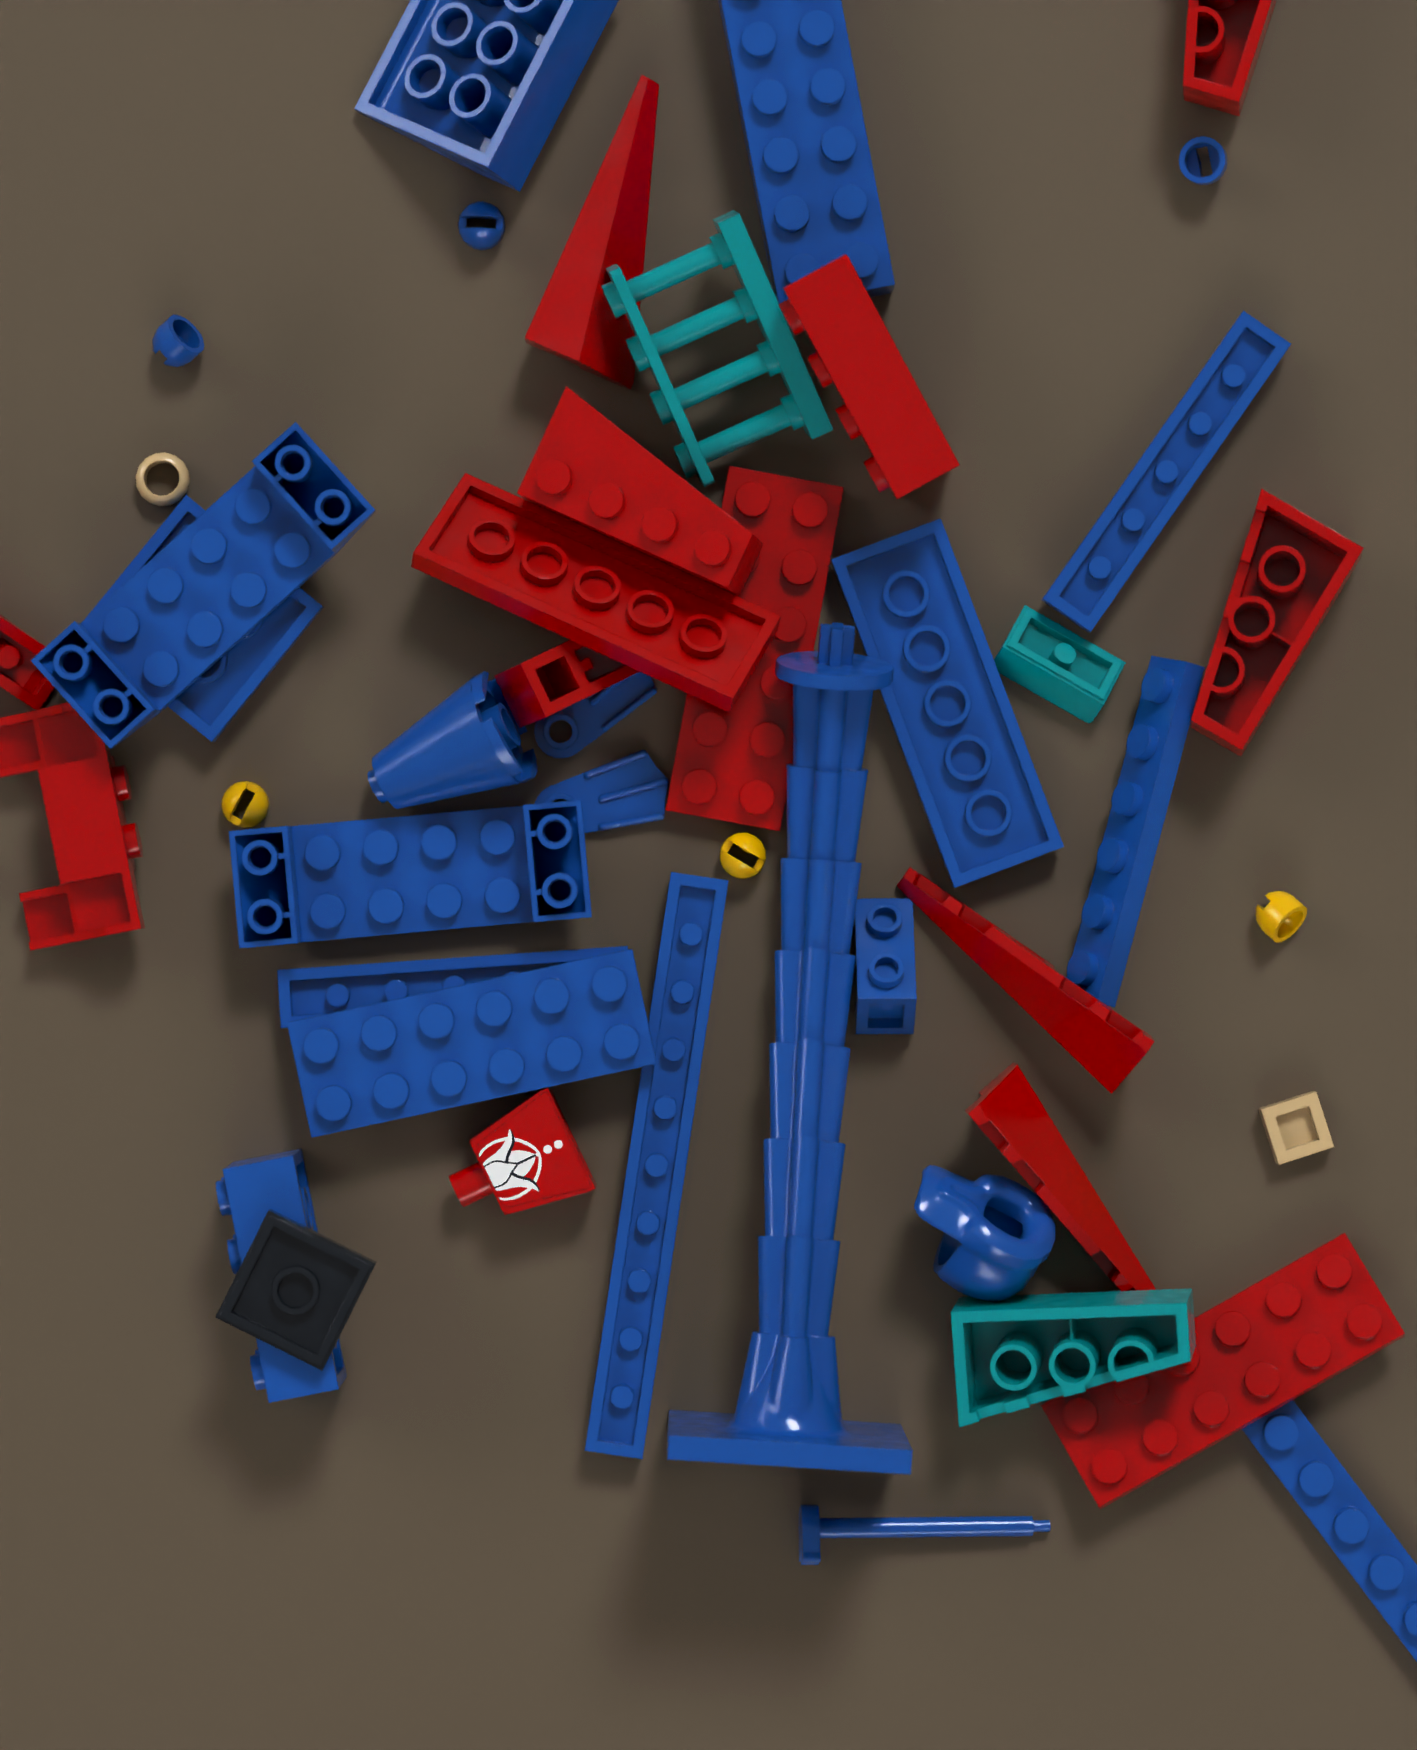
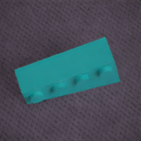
(1063, 1345)

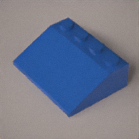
(483, 77)

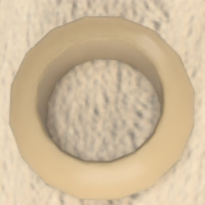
(146, 466)

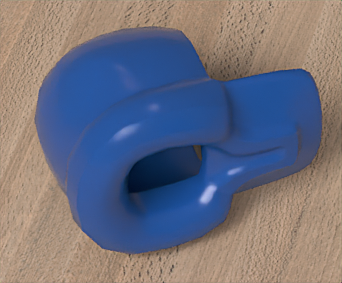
(991, 1232)

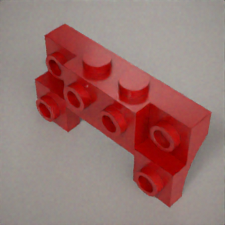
(86, 826)

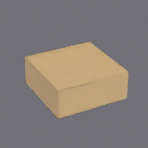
(1296, 1127)

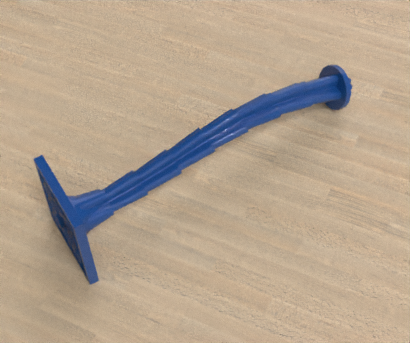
(790, 1379)

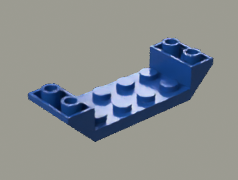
(206, 588)
(410, 874)

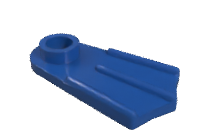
(594, 715)
(616, 793)

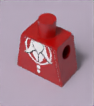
(525, 1159)

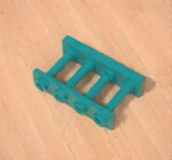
(750, 302)

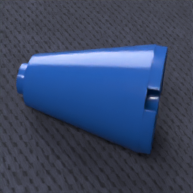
(454, 750)

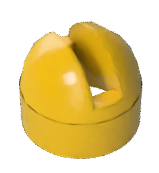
(256, 809)
(749, 844)
(1280, 916)

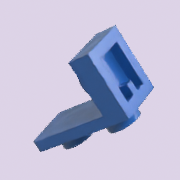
(885, 966)

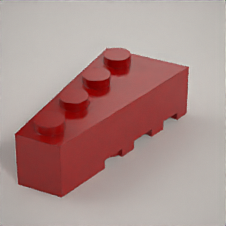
(1223, 50)
(869, 376)
(621, 490)
(1275, 606)

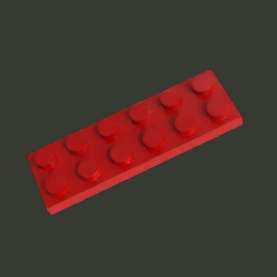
(596, 592)
(737, 760)
(1246, 1363)

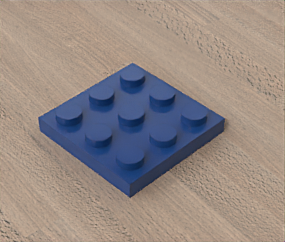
(233, 679)

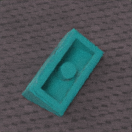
(1058, 665)

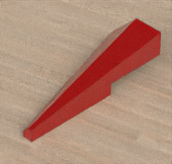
(610, 230)
(1077, 1020)
(1032, 1144)

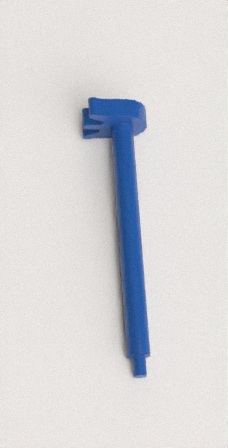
(813, 1528)

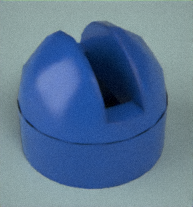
(1191, 164)
(480, 237)
(177, 341)

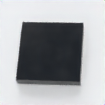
(295, 1289)

